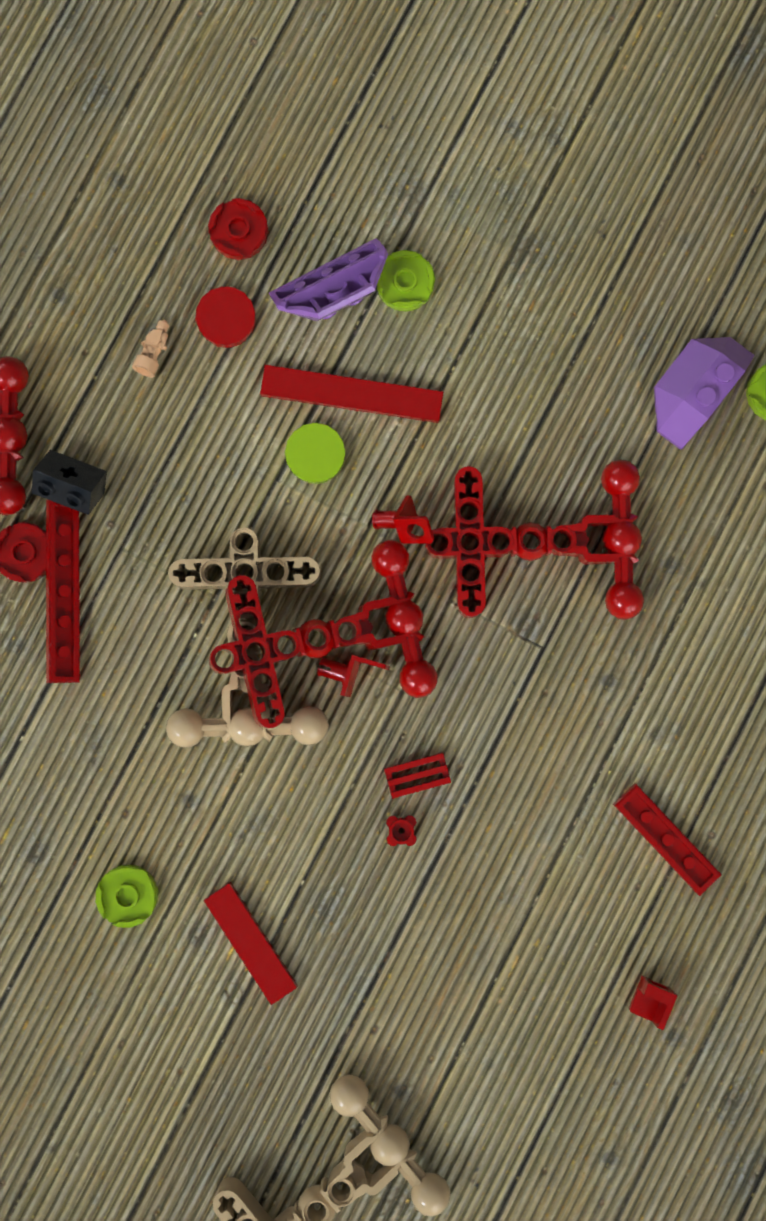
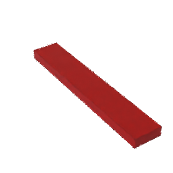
(351, 393)
(62, 594)

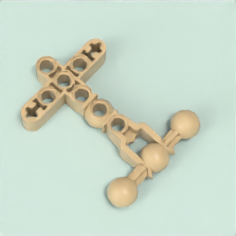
(187, 726)
(389, 1147)

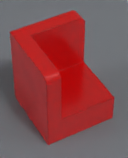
(653, 1001)

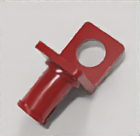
(404, 521)
(345, 672)

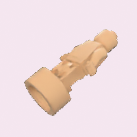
(155, 341)

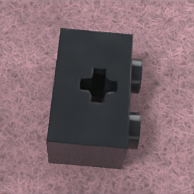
(69, 482)

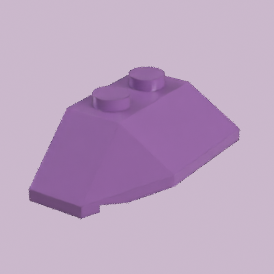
(334, 284)
(697, 386)

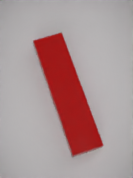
(667, 839)
(250, 943)

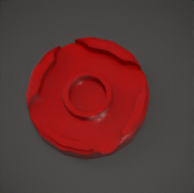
(238, 229)
(225, 317)
(23, 552)

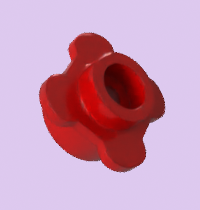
(397, 838)

